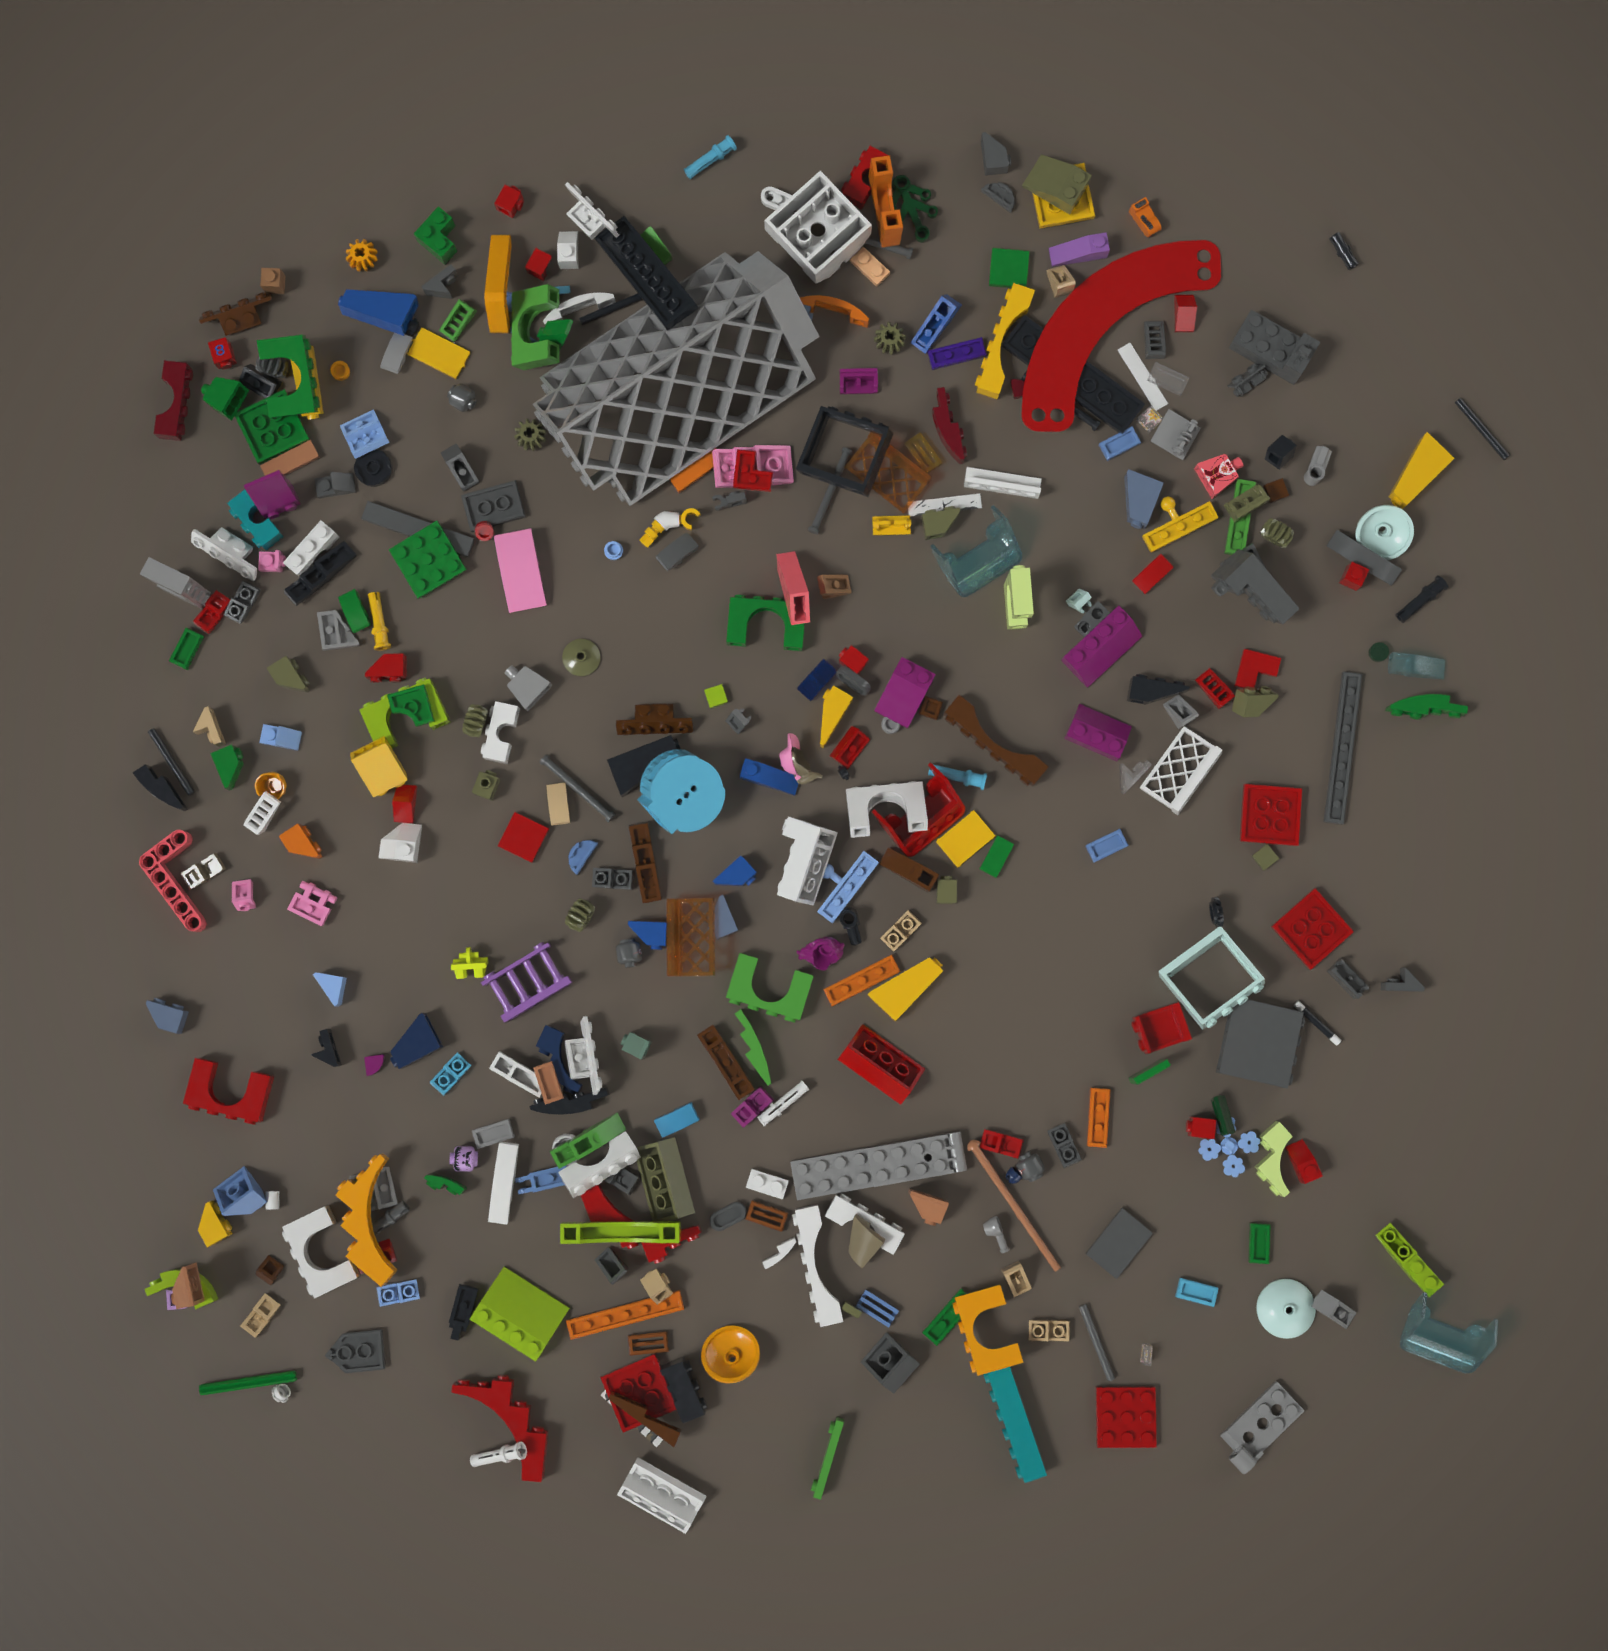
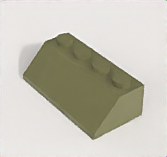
(664, 1180)

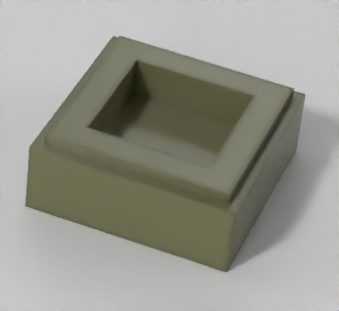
(1265, 857)
(851, 1309)

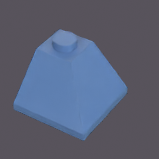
(239, 1194)

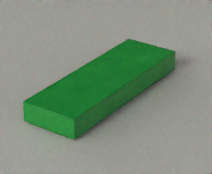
(943, 1321)

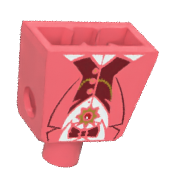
(1218, 473)

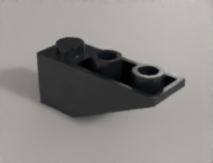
(1148, 691)

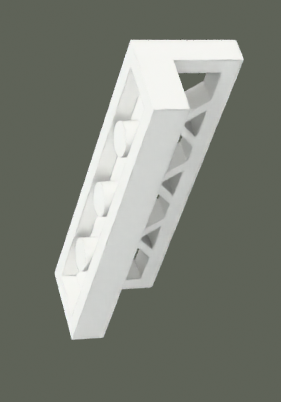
(1002, 482)

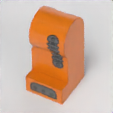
(1145, 217)

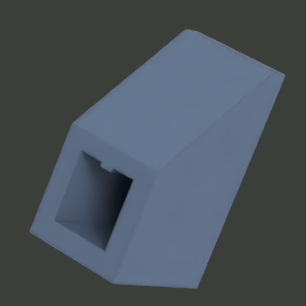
(167, 1017)

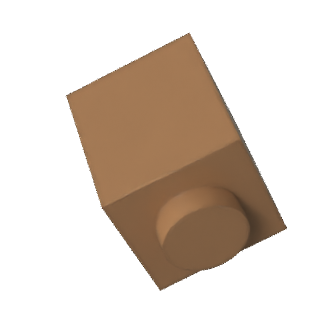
(272, 280)

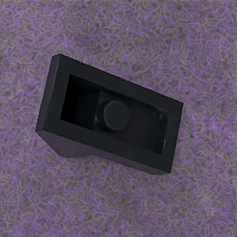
(330, 1054)

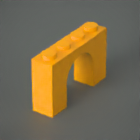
(984, 1359)

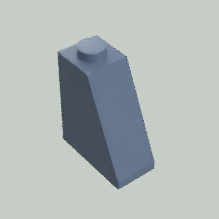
(1140, 498)

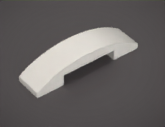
(580, 302)

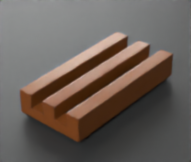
(764, 1223)
(654, 1342)

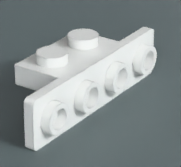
(586, 217)
(227, 549)
(581, 1057)

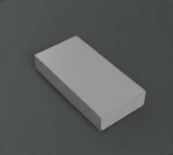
(493, 1133)

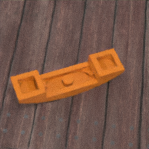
(834, 304)

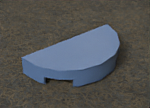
(580, 854)

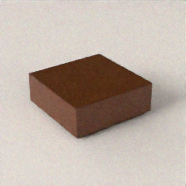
(1276, 490)
(930, 708)

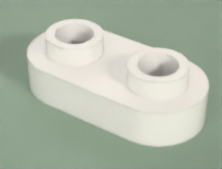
(779, 197)

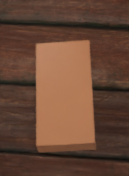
(548, 1082)

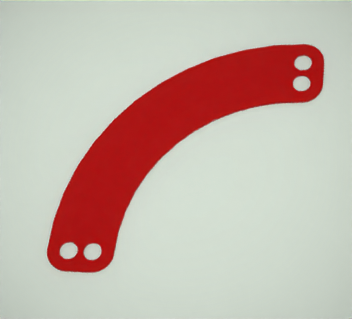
(1093, 309)

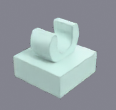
(1079, 599)

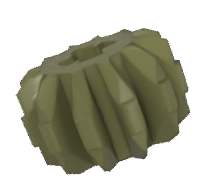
(889, 344)
(523, 433)
(1277, 533)
(475, 720)
(579, 915)

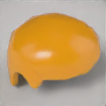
(272, 783)

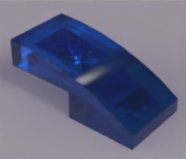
(817, 679)

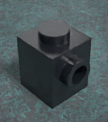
(1280, 452)

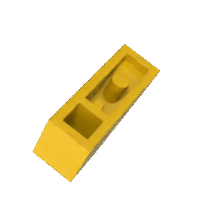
(834, 708)

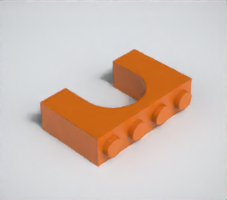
(888, 220)

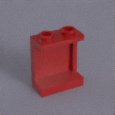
(1161, 1028)

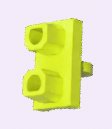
(469, 960)

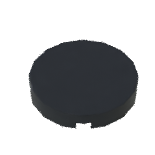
(373, 468)

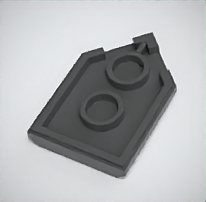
(359, 1351)

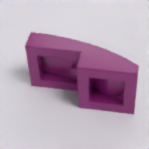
(752, 1106)

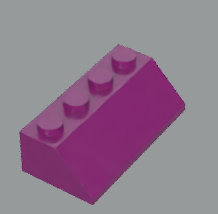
(1102, 646)

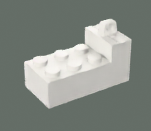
(806, 860)

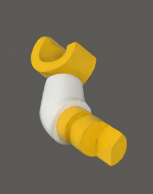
(664, 521)

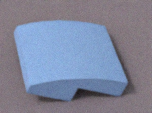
(364, 434)

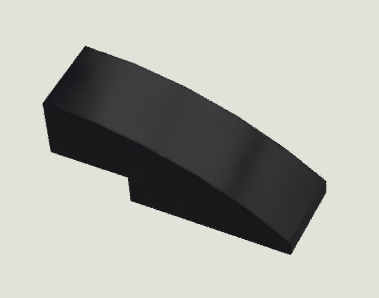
(159, 787)

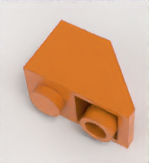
(298, 842)

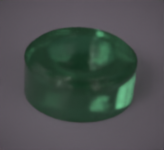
(1378, 652)

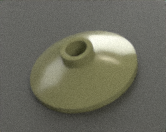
(586, 665)

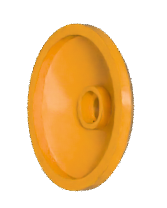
(729, 1343)

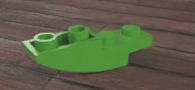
(588, 1141)

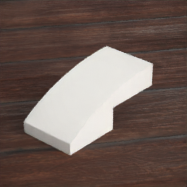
(783, 1249)

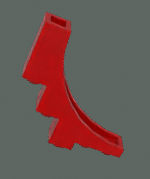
(602, 1210)
(515, 1415)

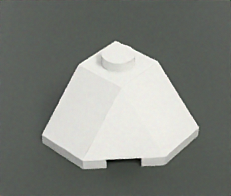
(401, 843)

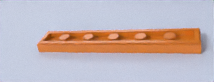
(623, 1315)

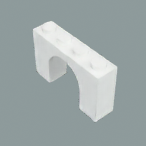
(907, 795)
(299, 1234)

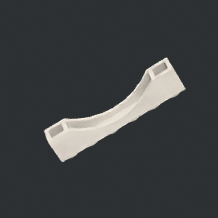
(827, 1305)

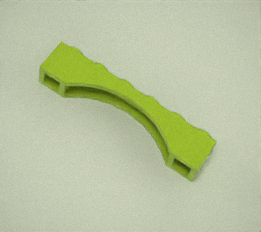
(620, 1232)

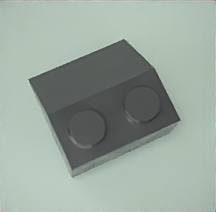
(890, 1363)

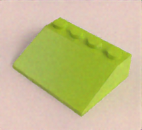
(519, 1313)

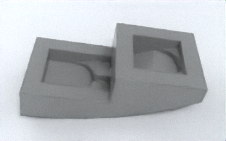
(395, 352)

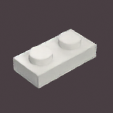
(767, 1184)

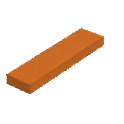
(861, 980)

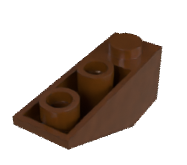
(909, 869)

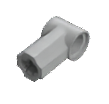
(1318, 465)

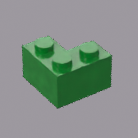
(433, 235)

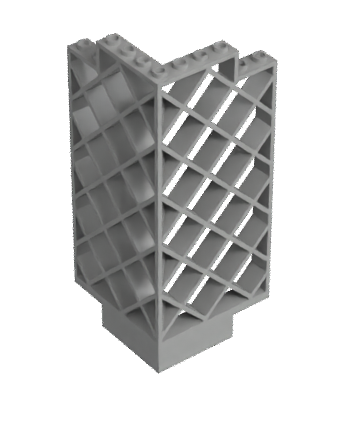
(641, 333)

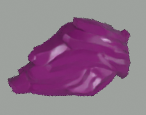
(822, 952)

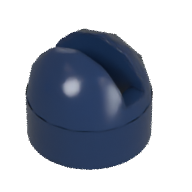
(1013, 1175)

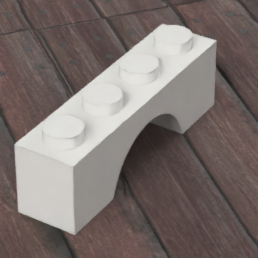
(581, 1178)
(842, 1211)

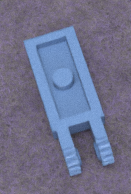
(541, 1180)

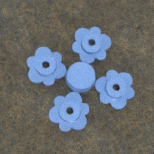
(1229, 1147)

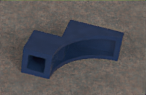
(551, 1042)

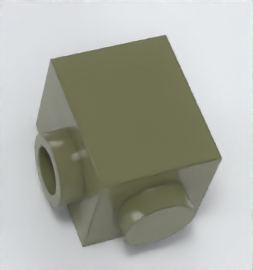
(486, 785)

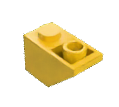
(213, 1226)

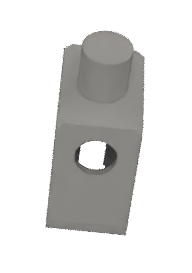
(527, 686)

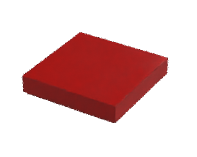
(523, 837)

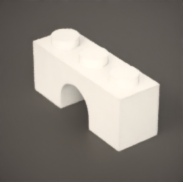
(318, 539)
(502, 716)

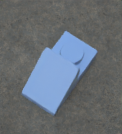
(280, 737)

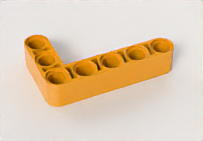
(497, 284)

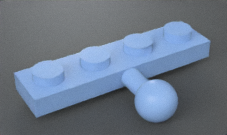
(847, 886)

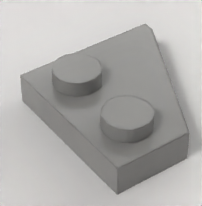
(334, 631)

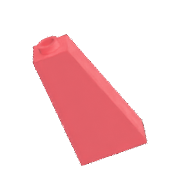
(794, 588)

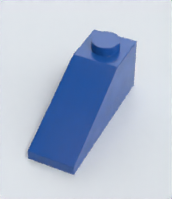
(936, 323)
(768, 776)

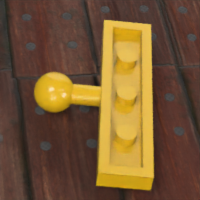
(1180, 525)

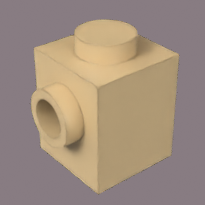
(657, 1286)

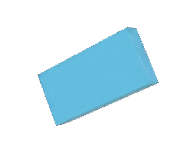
(1196, 1292)

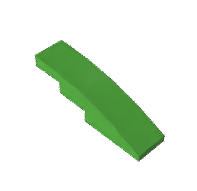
(756, 1054)

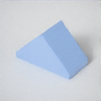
(332, 986)

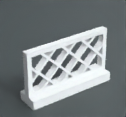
(1194, 780)

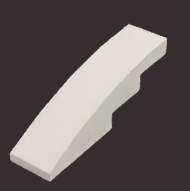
(503, 1182)

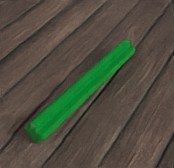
(248, 1382)

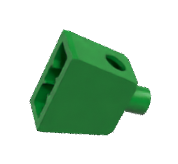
(224, 396)

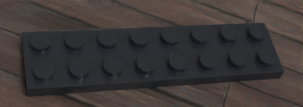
(647, 274)
(1094, 390)

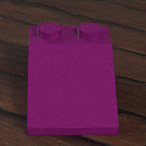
(273, 494)
(904, 692)

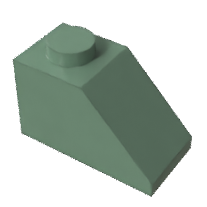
(635, 1045)

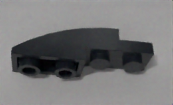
(566, 1106)

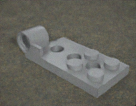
(1247, 1453)

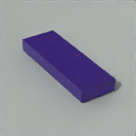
(957, 353)

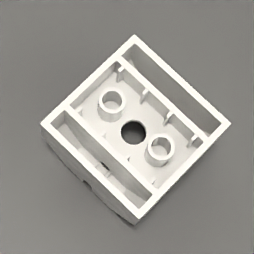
(823, 204)

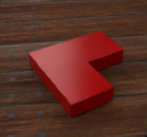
(746, 477)
(1254, 663)

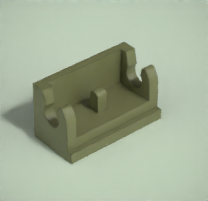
(1246, 502)

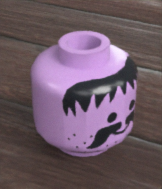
(464, 1158)

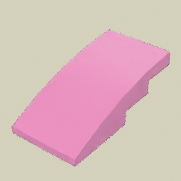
(768, 458)
(520, 570)

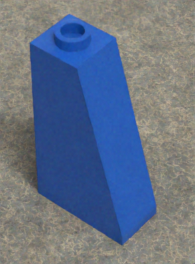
(380, 309)

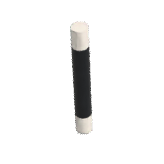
(1317, 1023)

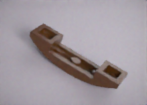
(726, 1062)

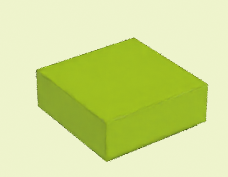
(716, 696)

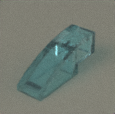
(1416, 666)

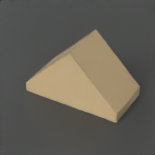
(1061, 281)
(1016, 1278)

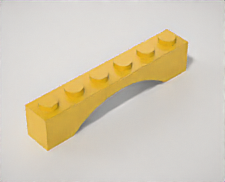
(1017, 305)

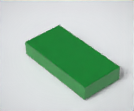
(186, 648)
(996, 856)
(1259, 1243)

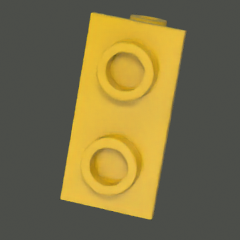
(891, 525)

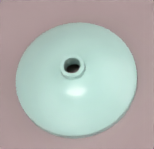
(1395, 537)
(1272, 1308)

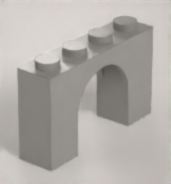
(175, 583)

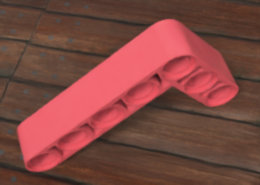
(170, 882)

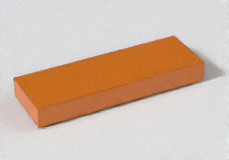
(693, 472)
(1098, 1117)

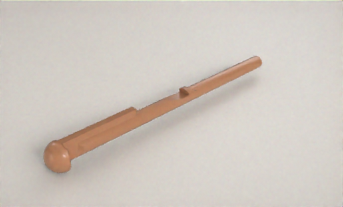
(973, 1145)

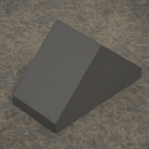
(611, 1265)

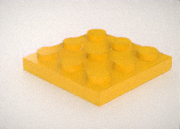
(1050, 215)

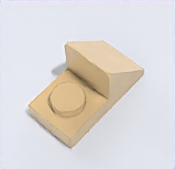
(209, 723)

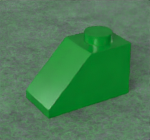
(555, 331)
(228, 764)

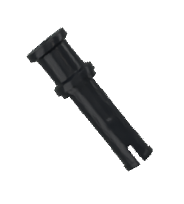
(1428, 594)

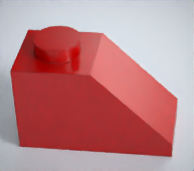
(1303, 1162)

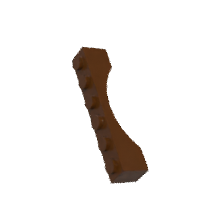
(964, 716)

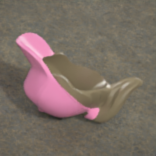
(793, 762)

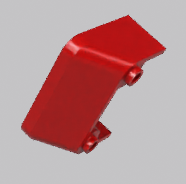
(942, 810)

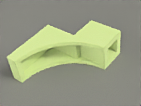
(1273, 1139)

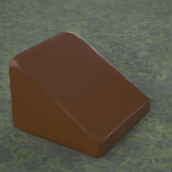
(269, 1270)

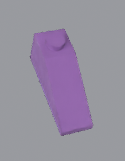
(1080, 250)

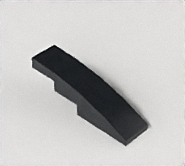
(320, 573)

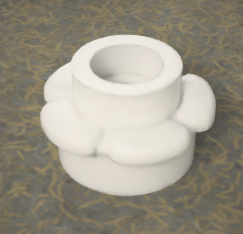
(281, 1393)

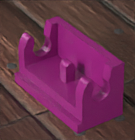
(859, 381)

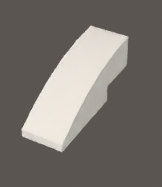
(516, 1073)

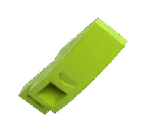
(1408, 1260)

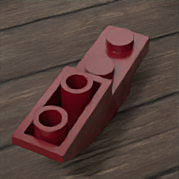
(948, 432)

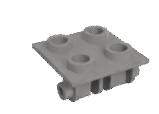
(1175, 434)

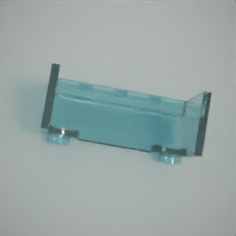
(983, 562)
(1444, 1343)

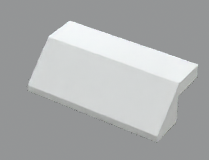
(661, 1495)

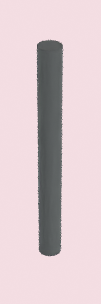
(1096, 1342)

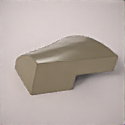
(863, 1241)

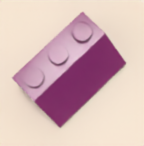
(1098, 732)

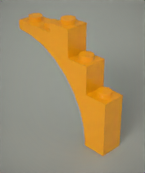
(358, 1223)

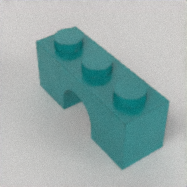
(264, 533)

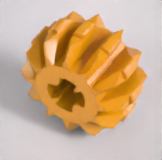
(361, 248)

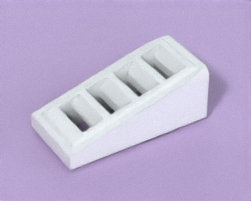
(254, 822)

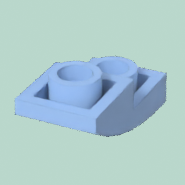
(398, 1292)

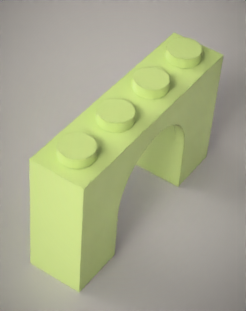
(1018, 597)

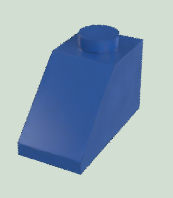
(736, 874)
(651, 933)

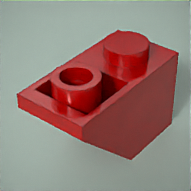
(388, 667)

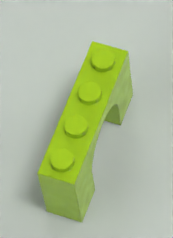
(377, 714)

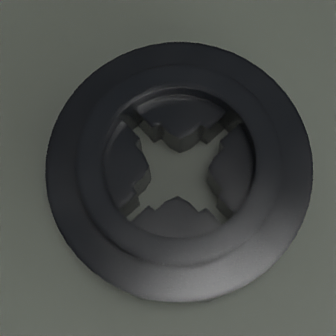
(1216, 912)

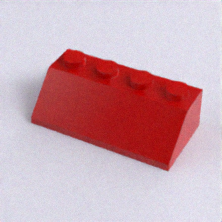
(881, 1064)

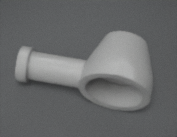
(993, 1228)

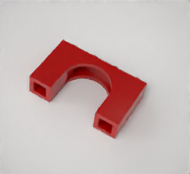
(201, 1094)

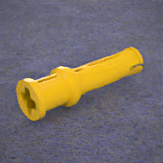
(379, 629)

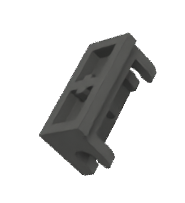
(1348, 979)

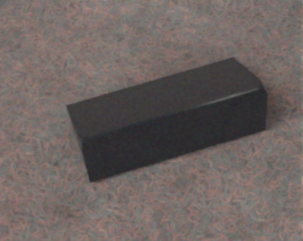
(258, 382)

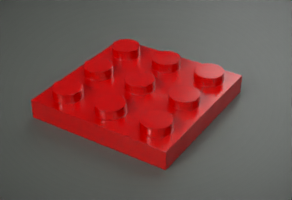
(1271, 815)
(1312, 929)
(643, 1384)
(1126, 1417)

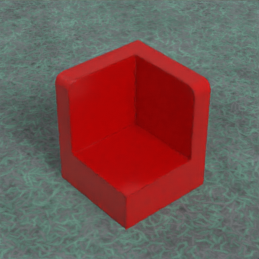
(537, 264)

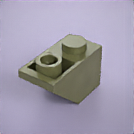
(938, 523)
(287, 676)
(1252, 701)

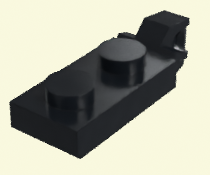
(462, 1310)

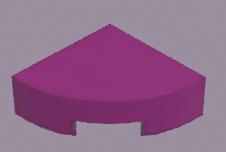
(373, 1064)

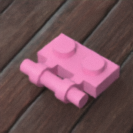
(310, 909)

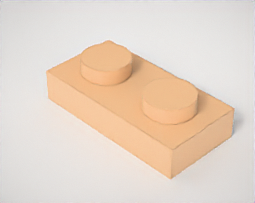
(869, 266)

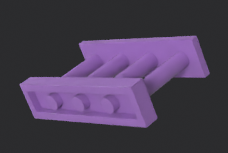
(543, 991)

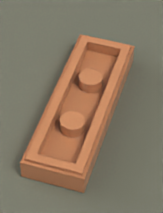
(292, 459)

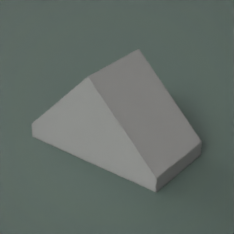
(1180, 711)

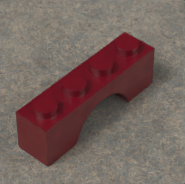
(171, 423)

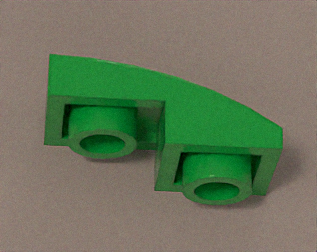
(354, 611)
(438, 1182)

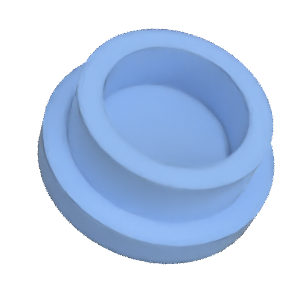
(613, 550)

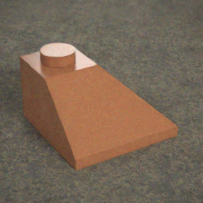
(929, 1207)
(187, 1288)

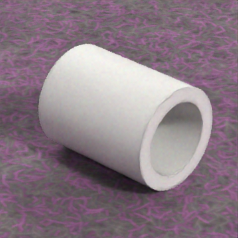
(272, 1200)

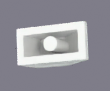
(568, 250)

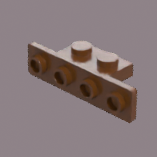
(238, 316)
(654, 720)

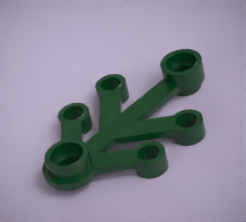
(910, 205)

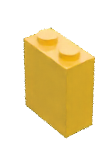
(379, 767)

